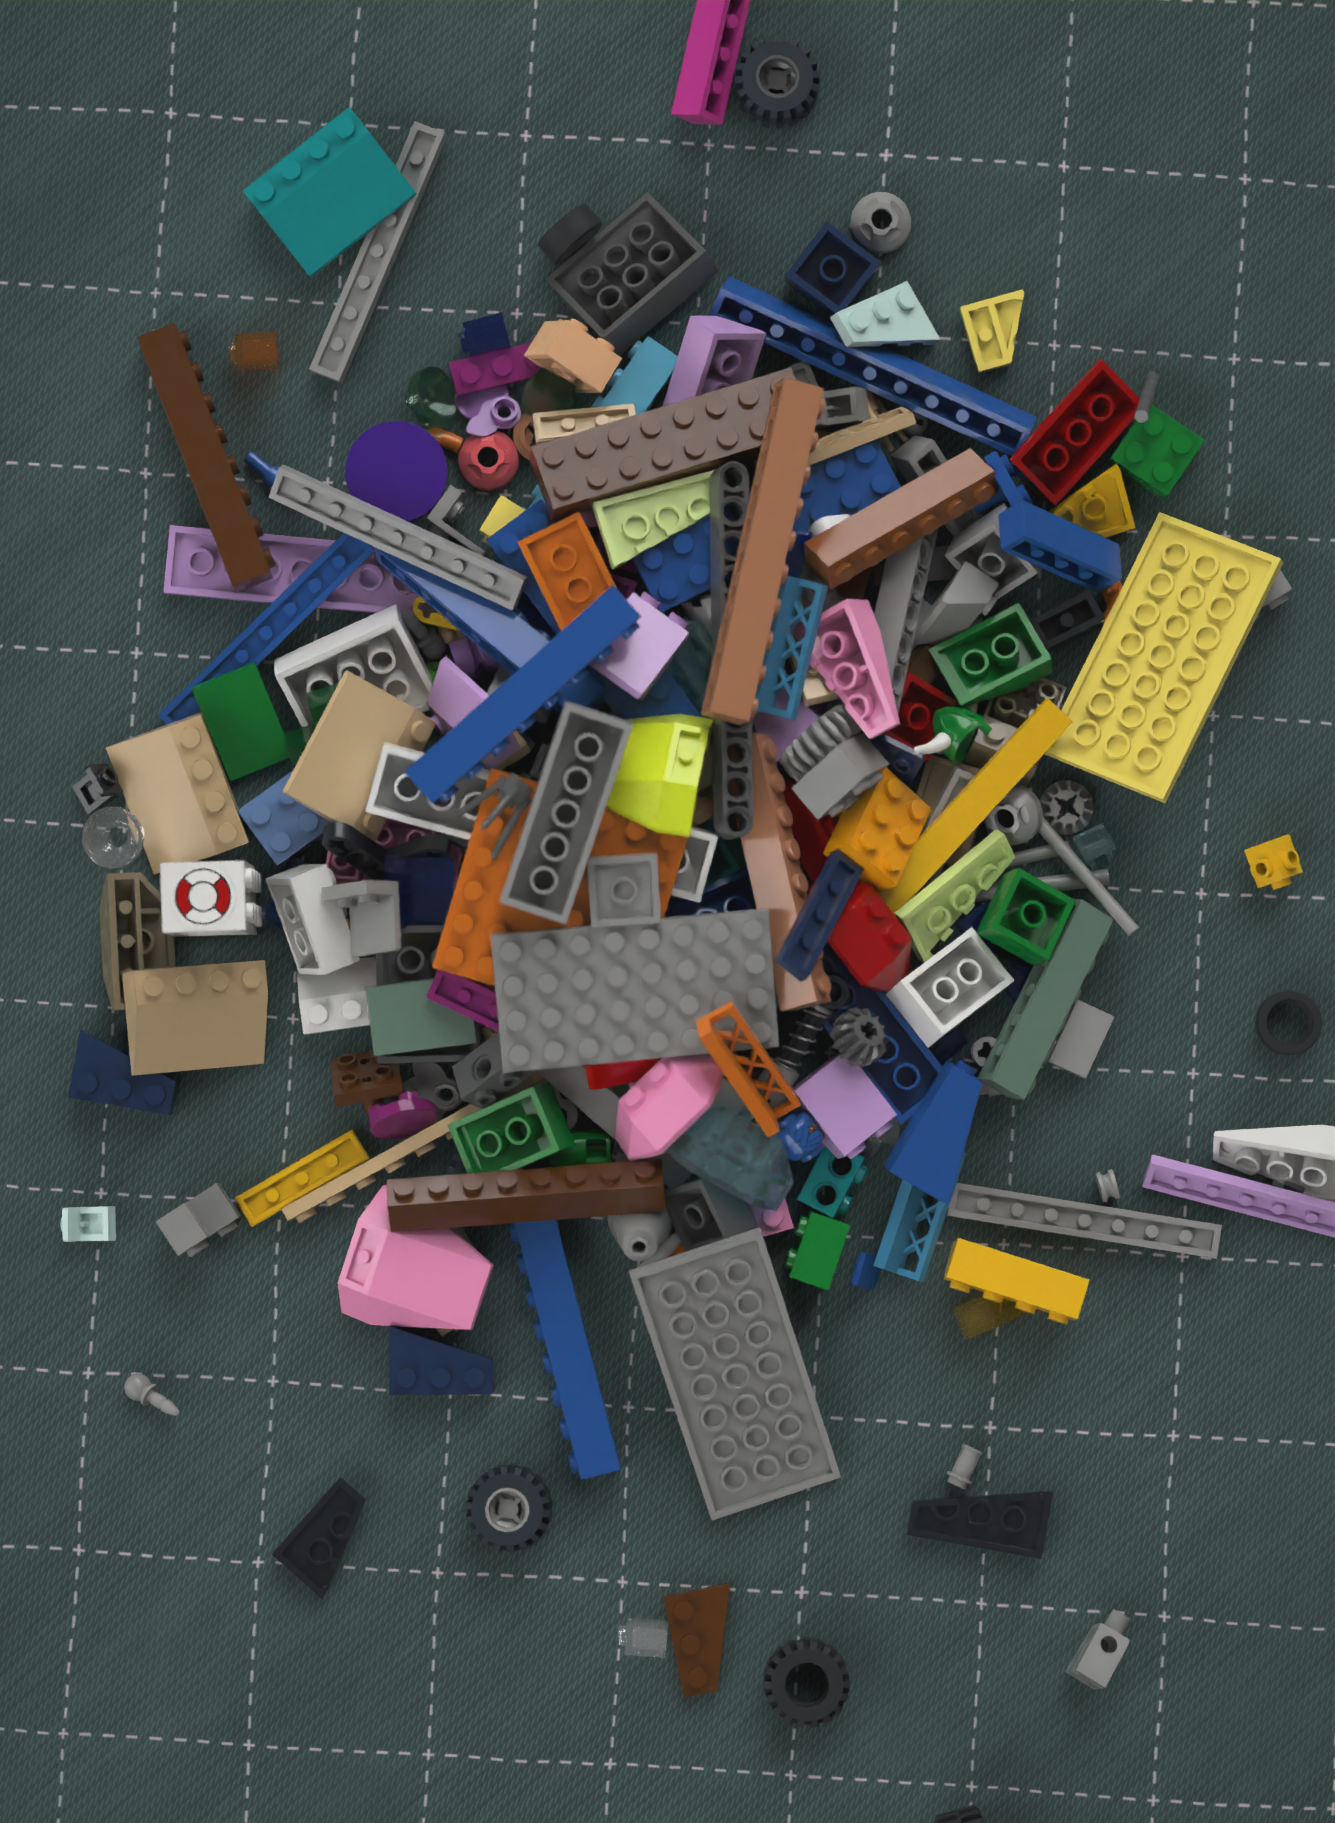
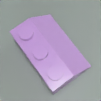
(713, 357)
(454, 698)

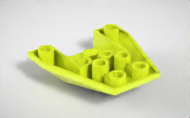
(661, 772)

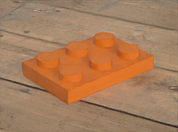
(567, 567)

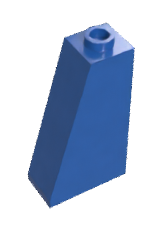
(937, 1133)

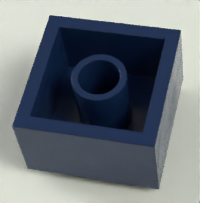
(832, 270)

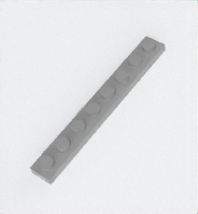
(376, 259)
(398, 537)
(1085, 1220)

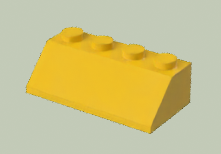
(1015, 1279)

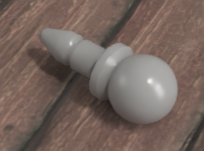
(140, 1389)

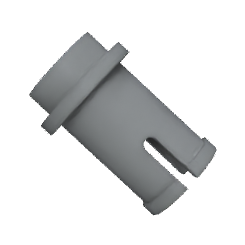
(964, 1466)

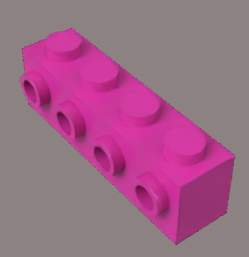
(710, 61)

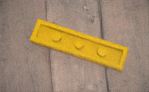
(302, 1177)

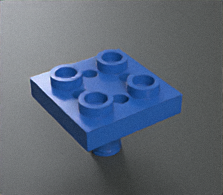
(1004, 485)

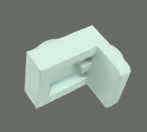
(88, 1223)

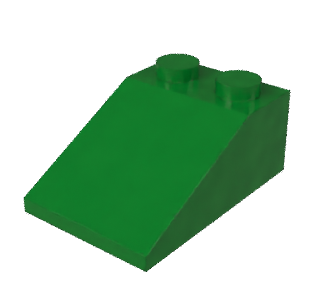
(992, 657)
(513, 1132)

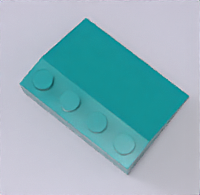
(330, 192)

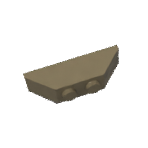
(131, 931)

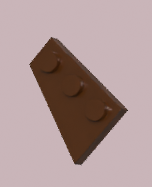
(697, 1635)

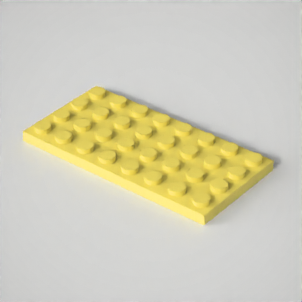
(1163, 656)

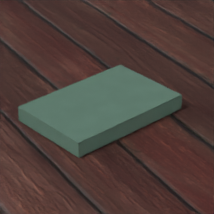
(408, 1021)

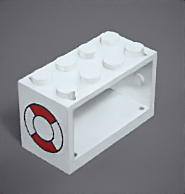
(210, 898)

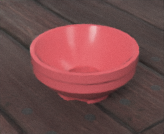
(489, 477)

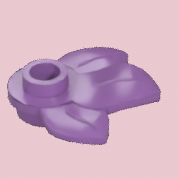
(483, 411)

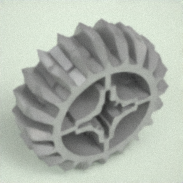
(818, 741)

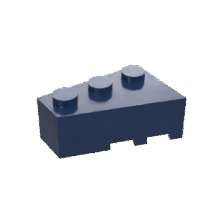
(104, 1076)
(434, 1367)

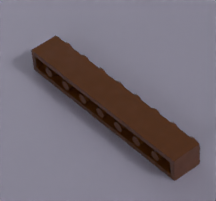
(205, 457)
(525, 1195)

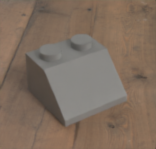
(958, 606)

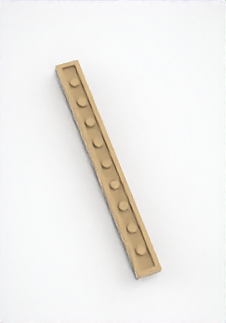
(390, 1160)

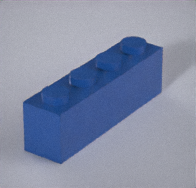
(1060, 546)

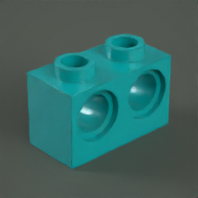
(824, 1176)

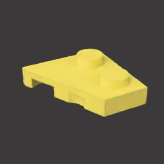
(993, 329)

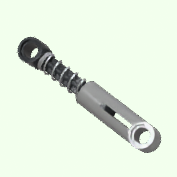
(800, 1041)

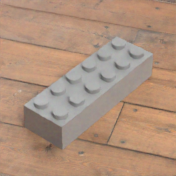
(565, 812)

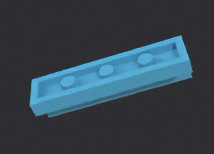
(775, 658)
(902, 1231)

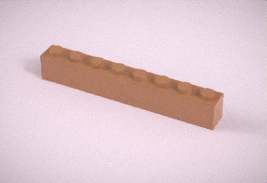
(776, 872)

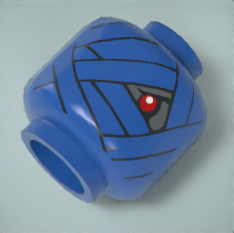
(800, 1135)

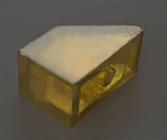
(981, 1315)

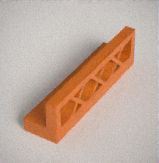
(740, 1077)

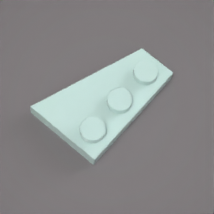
(886, 319)

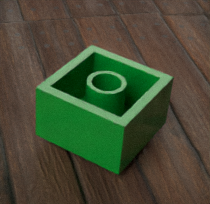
(1156, 452)
(1026, 916)
(817, 1249)

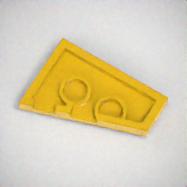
(1099, 505)

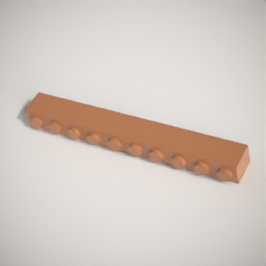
(763, 552)

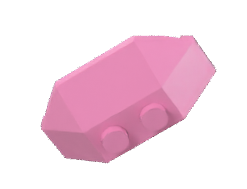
(666, 1104)

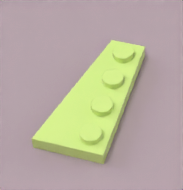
(651, 515)
(940, 903)

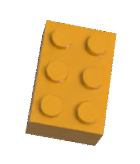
(881, 831)

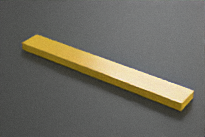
(978, 800)

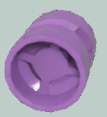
(472, 658)

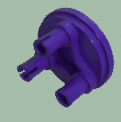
(397, 469)

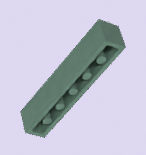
(1045, 1003)

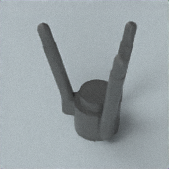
(512, 793)

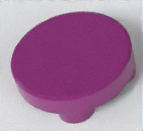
(402, 1117)

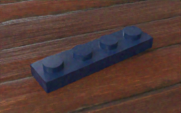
(819, 915)

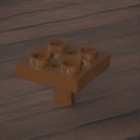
(362, 1079)

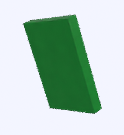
(242, 721)

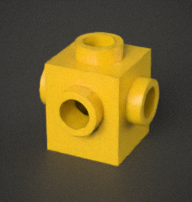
(1274, 862)

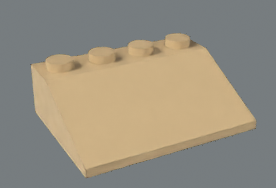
(345, 750)
(178, 792)
(196, 1017)

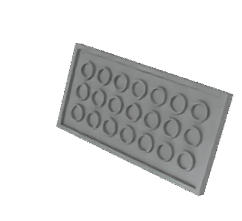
(630, 988)
(735, 1373)

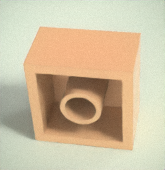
(574, 355)

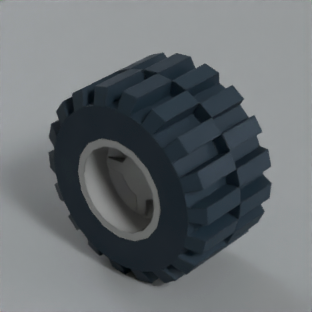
(508, 1508)

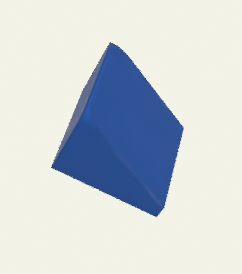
(864, 1272)

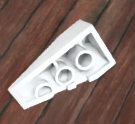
(1288, 1155)

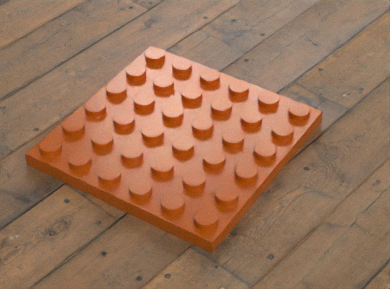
(475, 903)

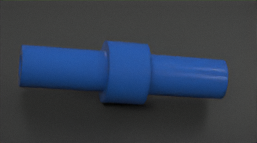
(262, 468)

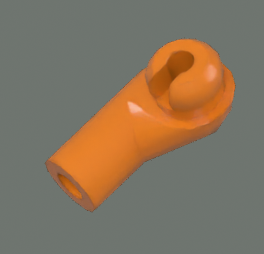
(447, 439)

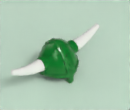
(954, 732)

